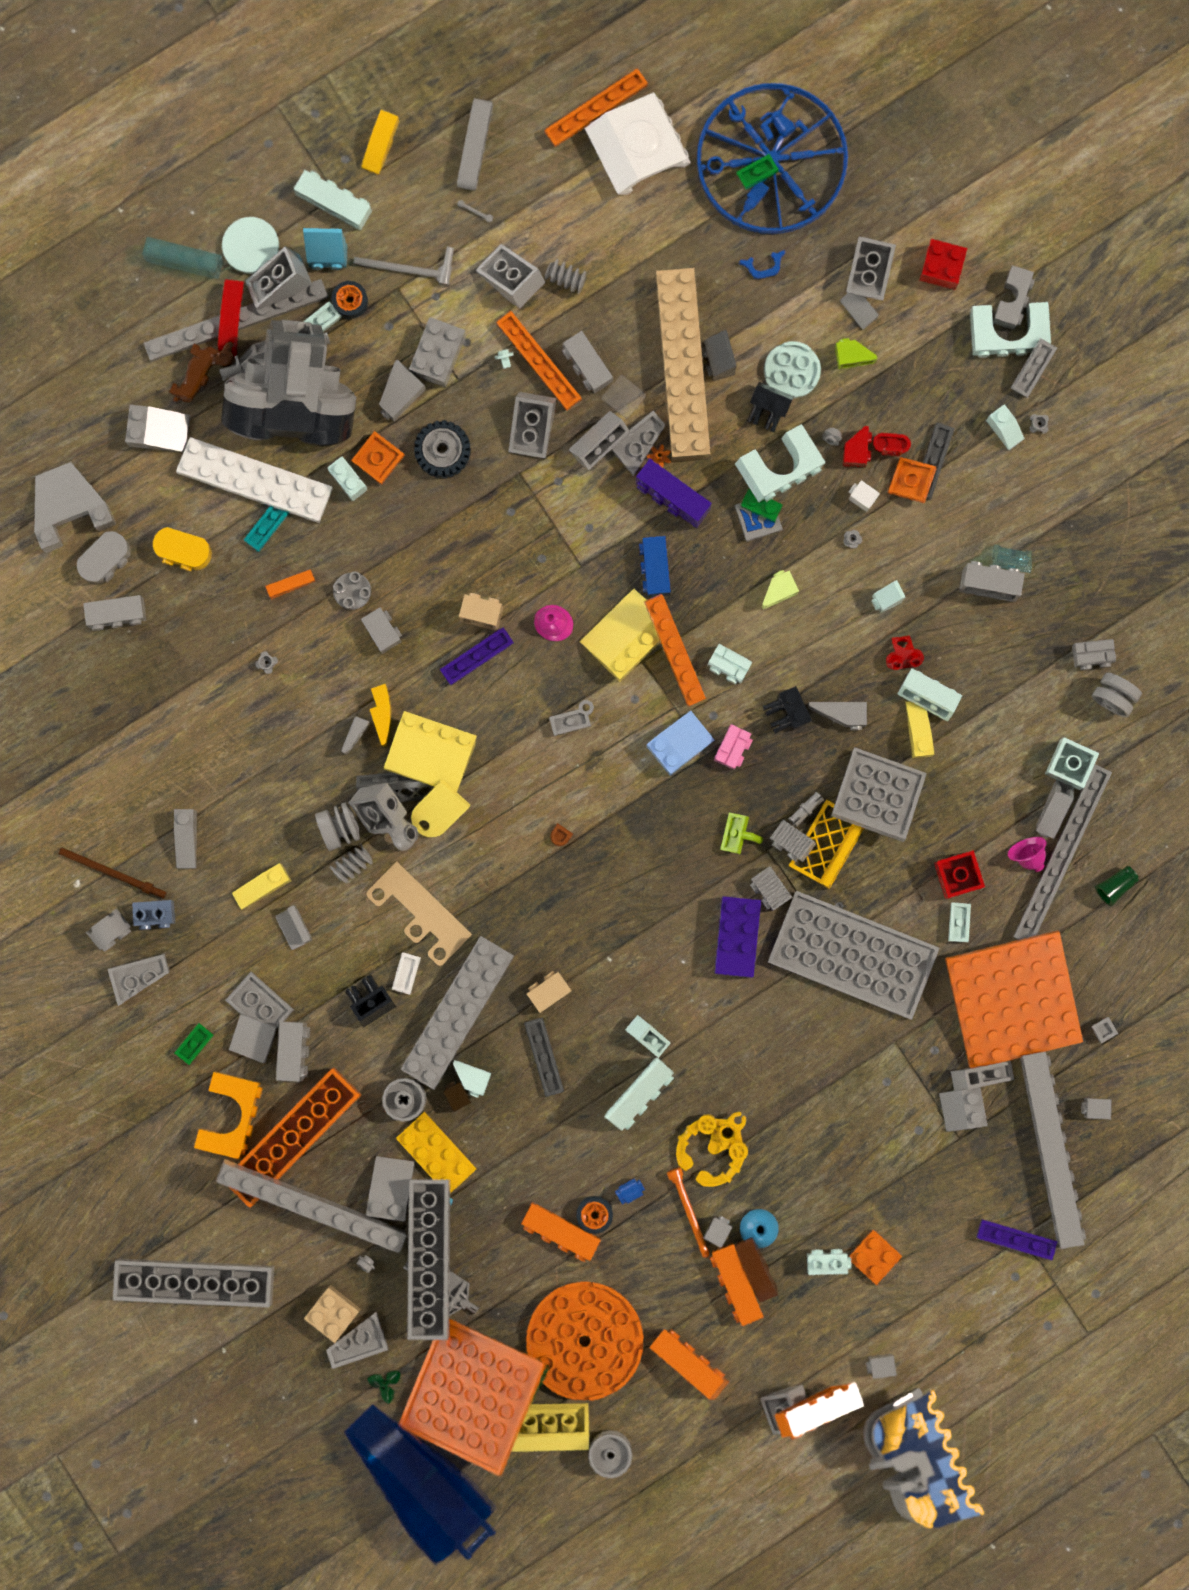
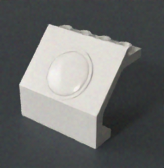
(636, 142)

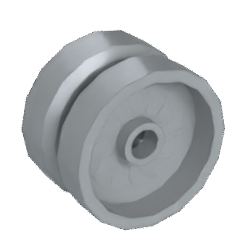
(1116, 694)
(393, 1099)
(604, 1443)

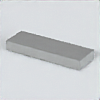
(1033, 367)

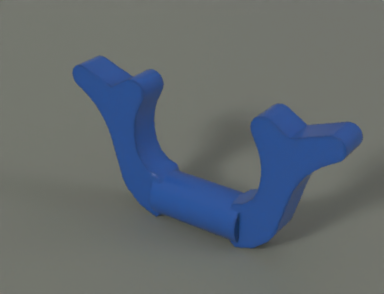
(765, 273)

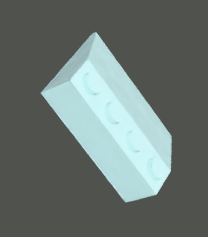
(638, 1094)

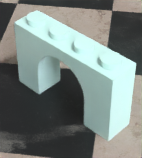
(987, 342)
(766, 483)

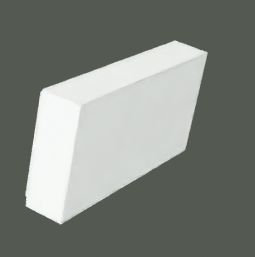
(406, 973)

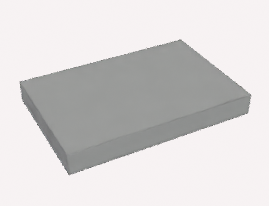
(259, 1001)

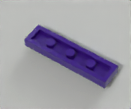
(476, 656)
(1016, 1239)

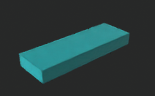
(265, 527)

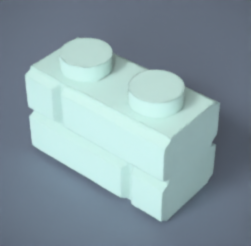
(347, 478)
(729, 664)

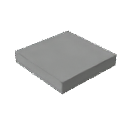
(253, 1038)

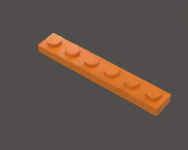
(596, 107)
(538, 360)
(674, 649)

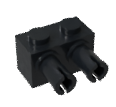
(769, 399)
(793, 707)
(372, 1005)

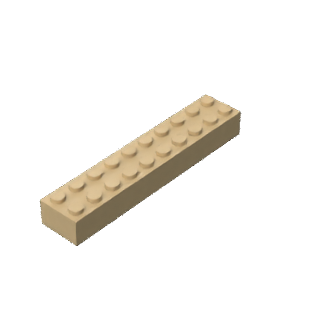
(683, 364)

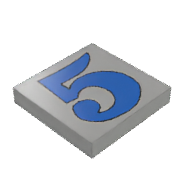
(754, 525)

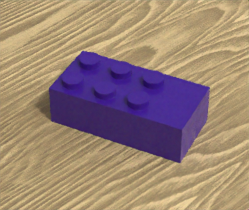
(672, 493)
(737, 937)

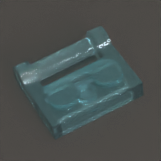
(1012, 558)

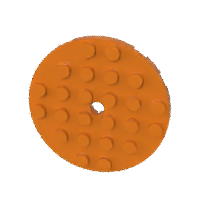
(614, 1334)

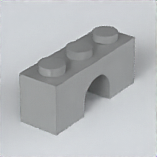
(1018, 282)

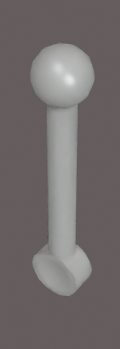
(488, 218)

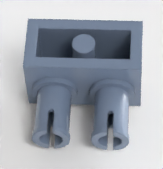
(153, 913)

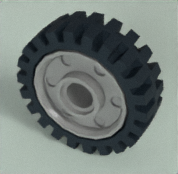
(438, 435)

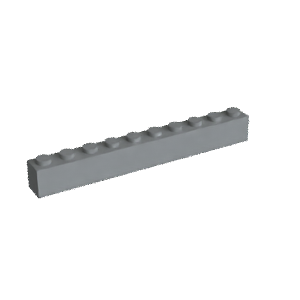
(1052, 1150)
(311, 1206)

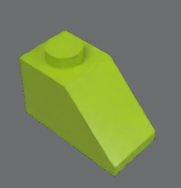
(853, 354)

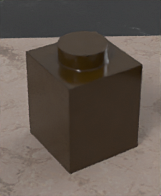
(457, 1095)

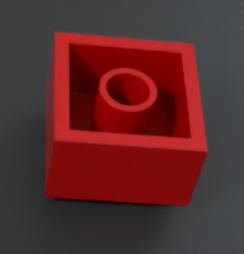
(943, 264)
(959, 874)

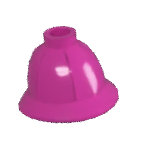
(553, 623)
(1029, 853)

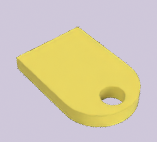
(440, 809)

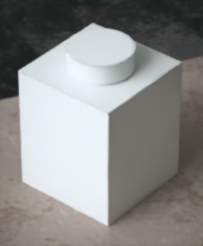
(863, 495)

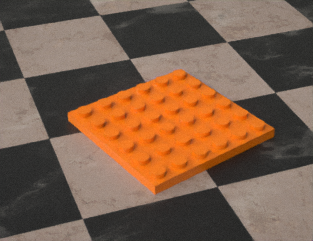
(1014, 999)
(472, 1396)

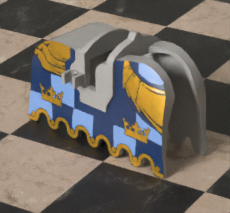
(911, 1442)

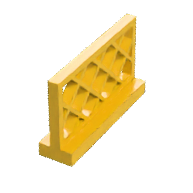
(840, 855)

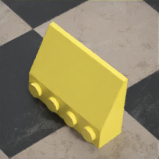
(623, 636)
(430, 751)

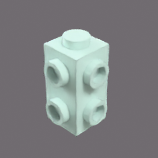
(828, 1263)

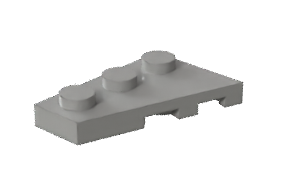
(638, 442)
(137, 975)
(359, 1343)

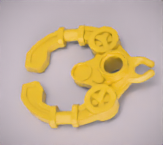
(710, 1125)

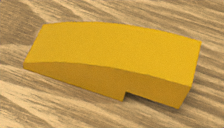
(380, 142)
(382, 713)

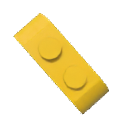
(182, 549)

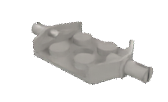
(458, 1294)

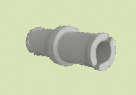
(806, 809)

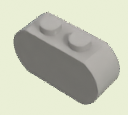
(104, 558)

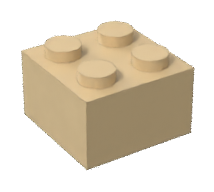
(481, 612)
(332, 1313)

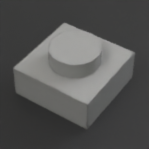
(1104, 1030)

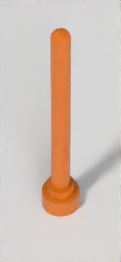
(676, 1177)

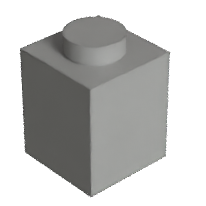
(1096, 1108)
(718, 1230)
(881, 1366)

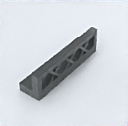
(396, 783)

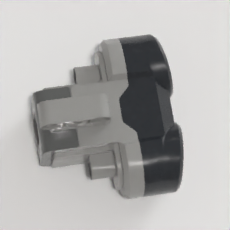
(290, 390)

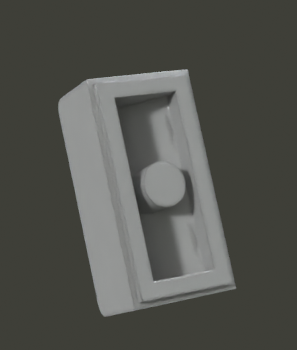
(859, 309)

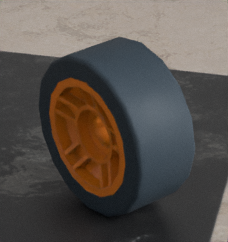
(356, 292)
(598, 1224)

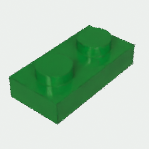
(757, 171)
(767, 510)
(194, 1043)

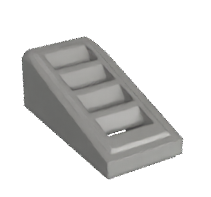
(356, 730)

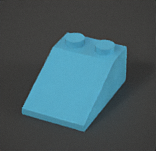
(325, 248)

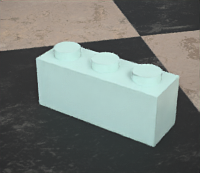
(929, 694)

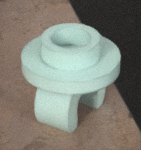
(504, 356)

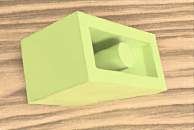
(780, 589)

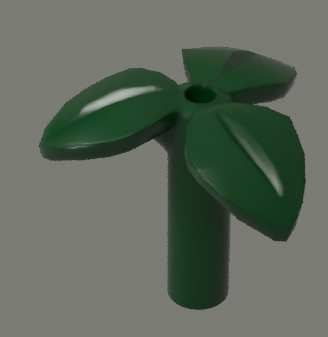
(387, 1392)

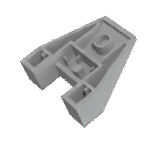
(63, 497)

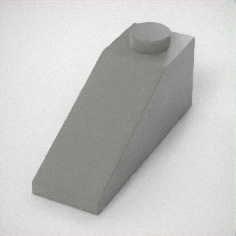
(844, 713)
(185, 837)
(982, 1076)

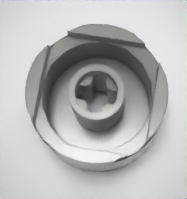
(108, 930)

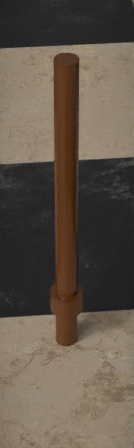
(146, 887)

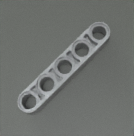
(474, 144)

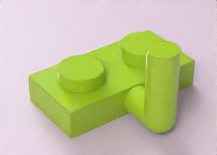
(736, 833)

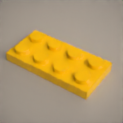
(435, 1151)

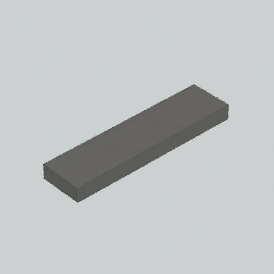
(937, 451)
(544, 1057)

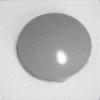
(352, 590)

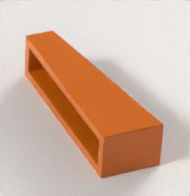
(290, 584)

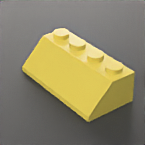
(554, 1428)

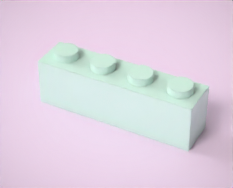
(332, 199)

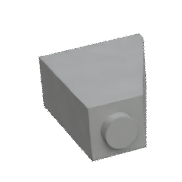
(399, 392)
(1055, 809)

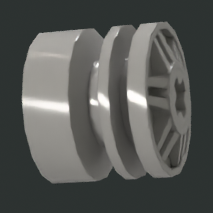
(337, 826)

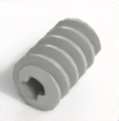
(565, 276)
(352, 864)

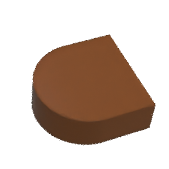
(560, 835)

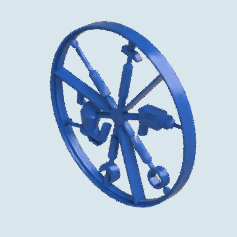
(785, 128)

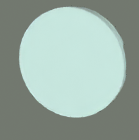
(249, 244)
(792, 369)

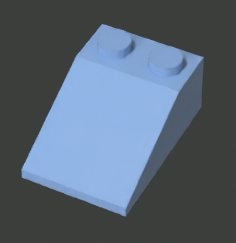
(680, 743)

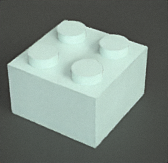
(1071, 763)

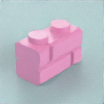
(733, 746)

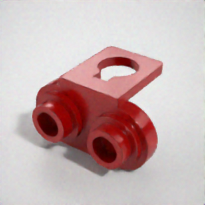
(891, 444)
(904, 657)

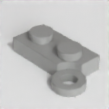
(572, 720)

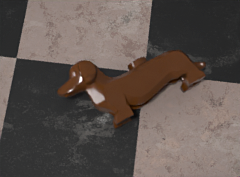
(198, 369)

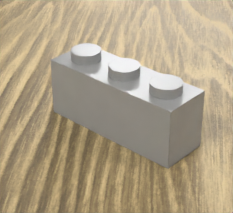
(587, 362)
(599, 440)
(114, 612)

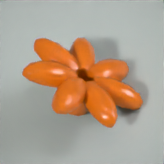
(660, 460)

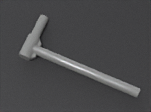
(442, 274)

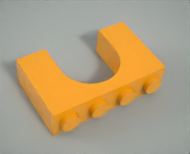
(246, 1094)

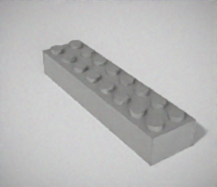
(457, 1012)
(429, 1259)
(193, 1283)

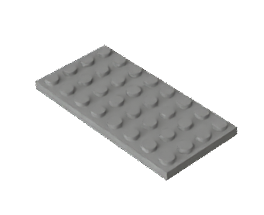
(853, 955)

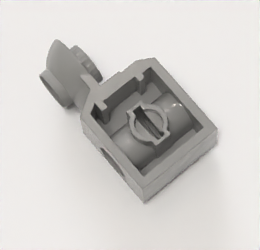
(384, 813)

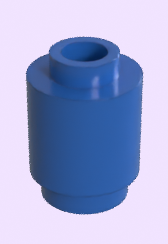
(630, 1191)

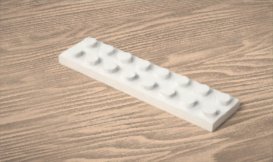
(254, 480)

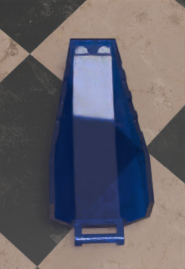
(426, 1491)

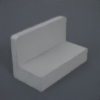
(293, 927)

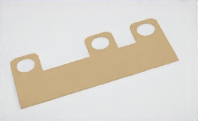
(425, 908)

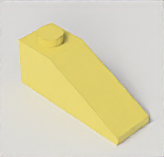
(919, 731)
(261, 886)

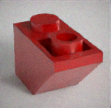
(856, 449)

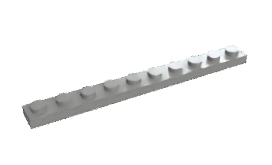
(249, 316)
(1062, 853)

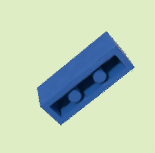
(655, 566)

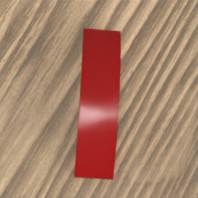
(230, 314)

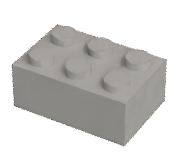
(437, 352)
(991, 581)
(292, 1051)

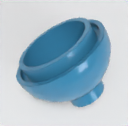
(757, 1218)

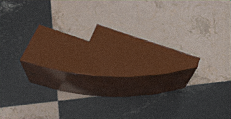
(756, 1270)

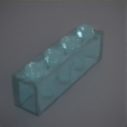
(182, 257)

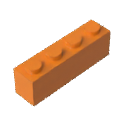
(560, 1231)
(737, 1284)

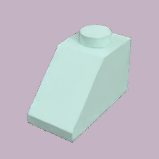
(1005, 427)
(888, 597)
(648, 1036)
(472, 1078)

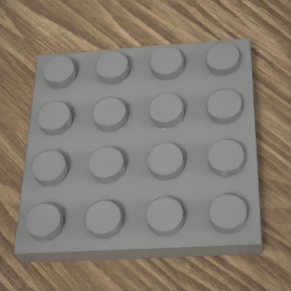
(878, 794)

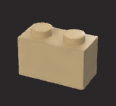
(548, 992)

